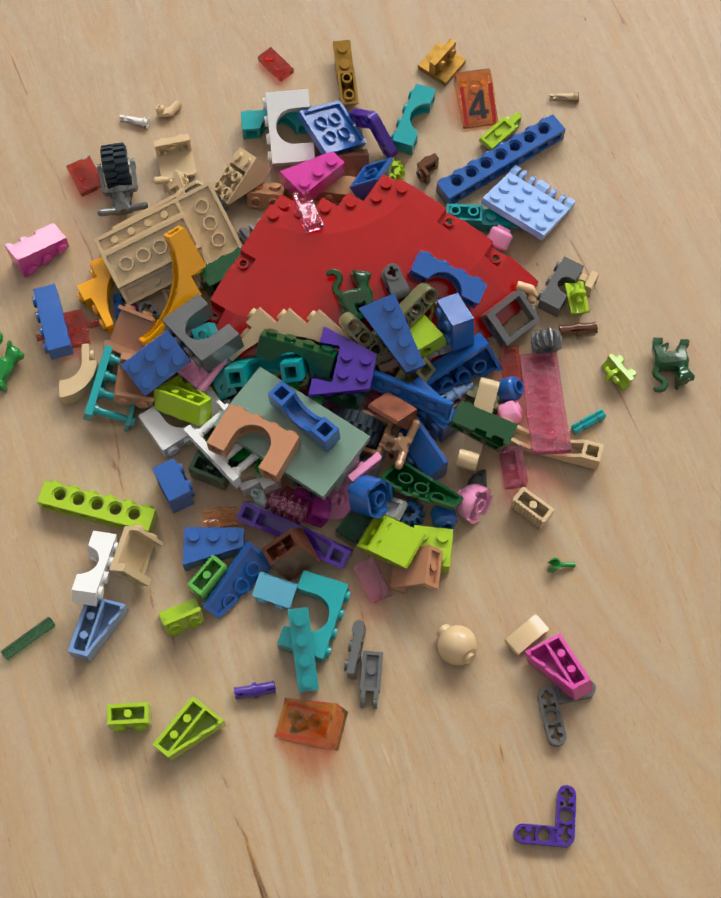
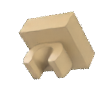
(589, 281)

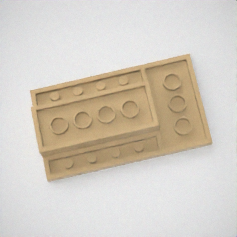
(139, 254)

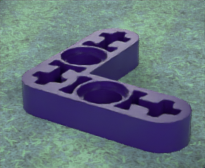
(372, 121)
(554, 831)

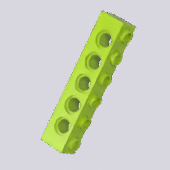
(52, 490)

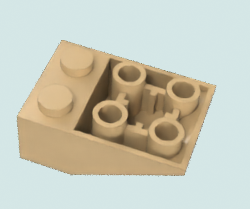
(240, 176)

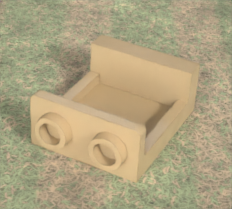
(134, 554)

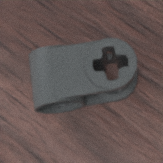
(395, 283)

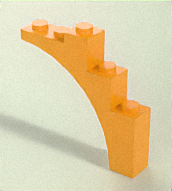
(185, 263)
(97, 292)

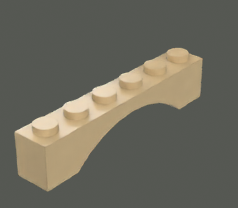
(583, 452)

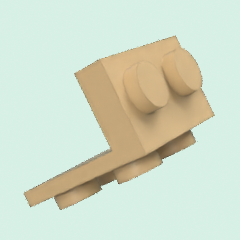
(175, 154)

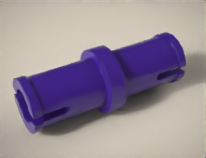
(255, 690)

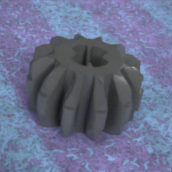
(546, 341)

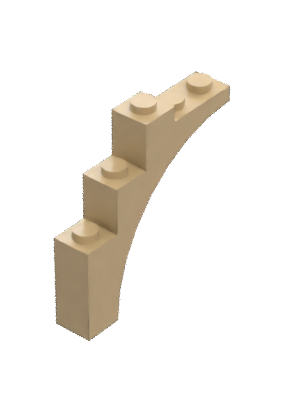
(288, 323)

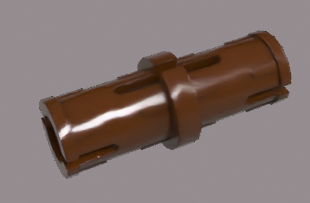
(578, 329)

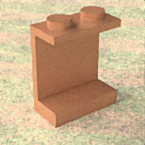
(128, 329)
(126, 390)
(422, 570)

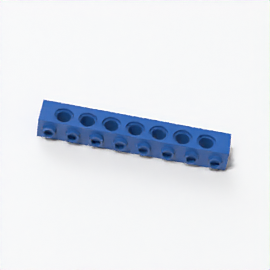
(451, 194)

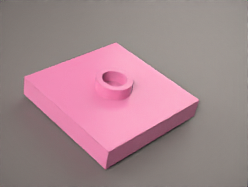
(364, 468)

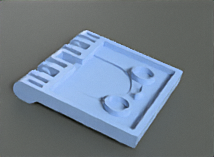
(528, 205)

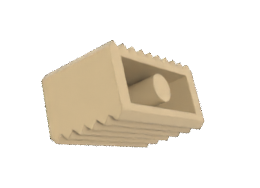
(532, 507)

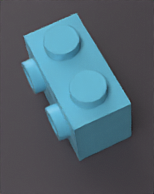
(274, 590)

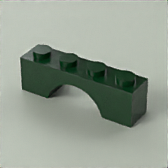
(319, 358)

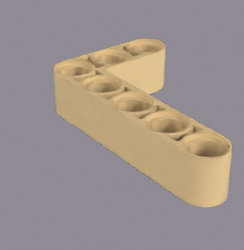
(471, 449)

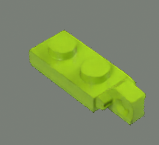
(500, 131)

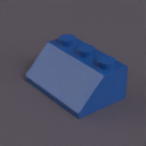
(425, 454)

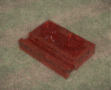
(84, 176)

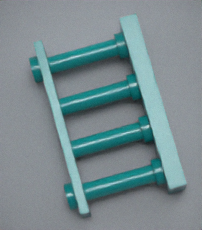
(99, 392)

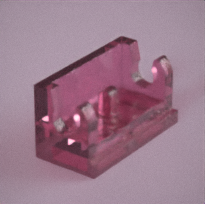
(307, 212)
(513, 467)
(372, 580)

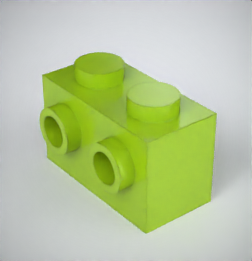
(128, 716)

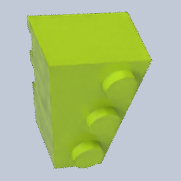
(183, 402)
(188, 729)

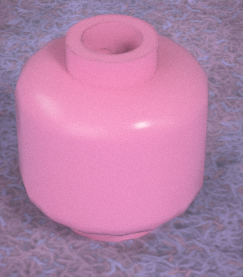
(501, 237)
(510, 410)

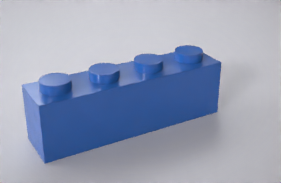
(53, 322)

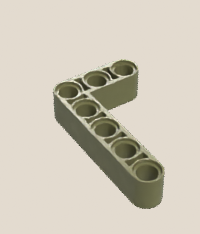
(369, 339)

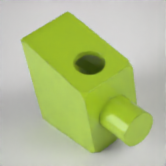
(427, 336)

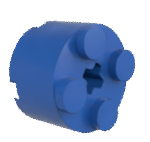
(370, 496)

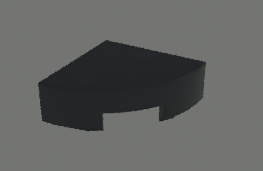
(479, 478)

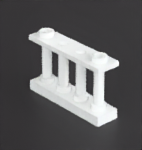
(232, 474)

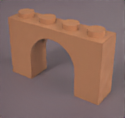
(238, 422)

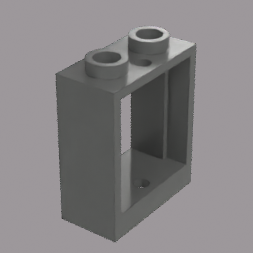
(496, 328)

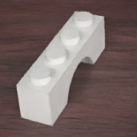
(90, 585)

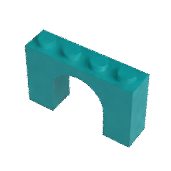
(289, 364)
(333, 596)

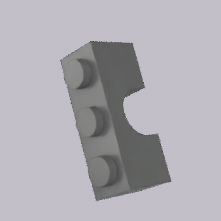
(552, 298)

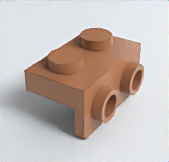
(264, 195)

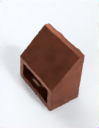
(291, 553)

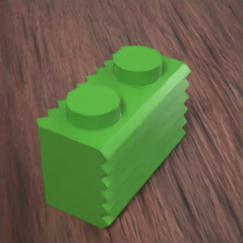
(207, 578)

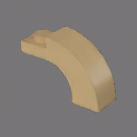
(82, 382)

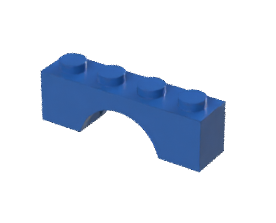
(428, 267)
(317, 428)

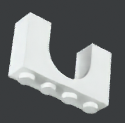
(278, 105)
(167, 437)

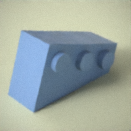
(95, 628)

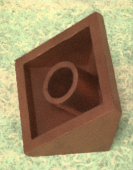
(354, 161)
(394, 410)

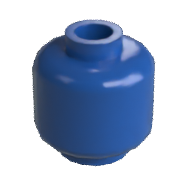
(510, 389)
(443, 517)

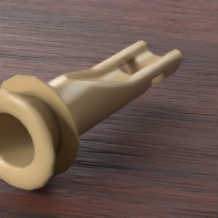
(565, 96)

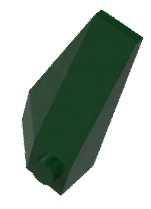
(418, 485)

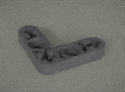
(556, 700)

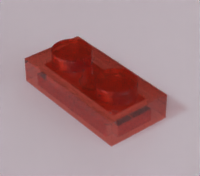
(275, 64)
(510, 361)

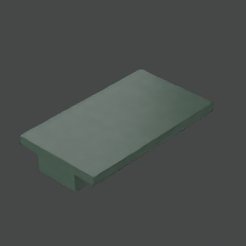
(311, 465)

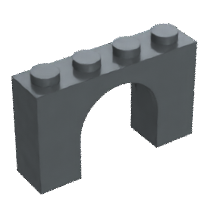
(206, 352)

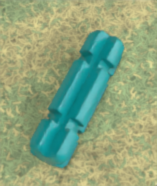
(588, 421)

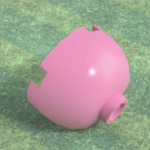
(475, 502)

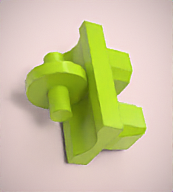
(576, 298)
(617, 372)

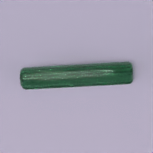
(27, 638)

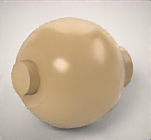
(456, 644)

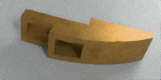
(345, 72)

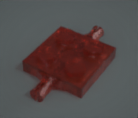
(77, 328)

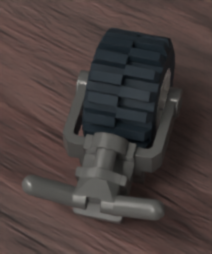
(118, 180)

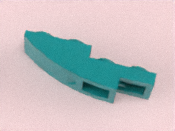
(478, 217)

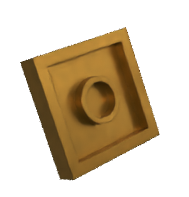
(442, 62)

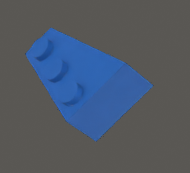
(208, 541)

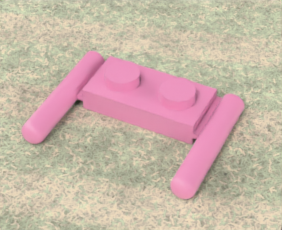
(200, 377)

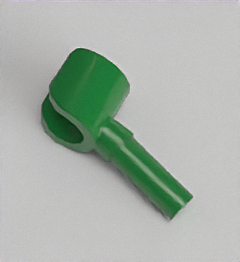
(558, 564)

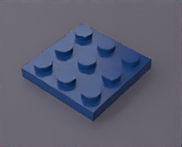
(331, 128)

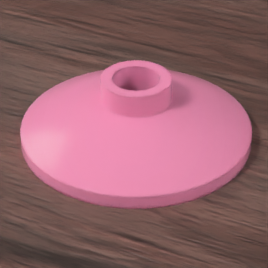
(338, 509)

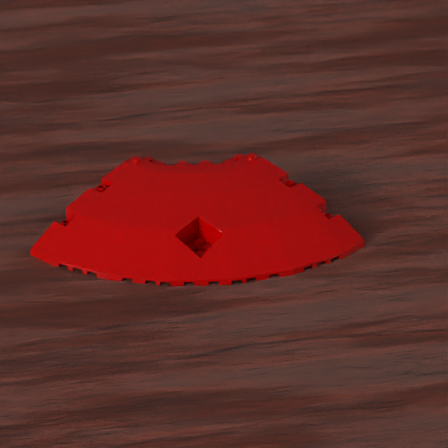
(388, 227)

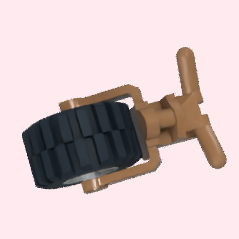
(373, 426)

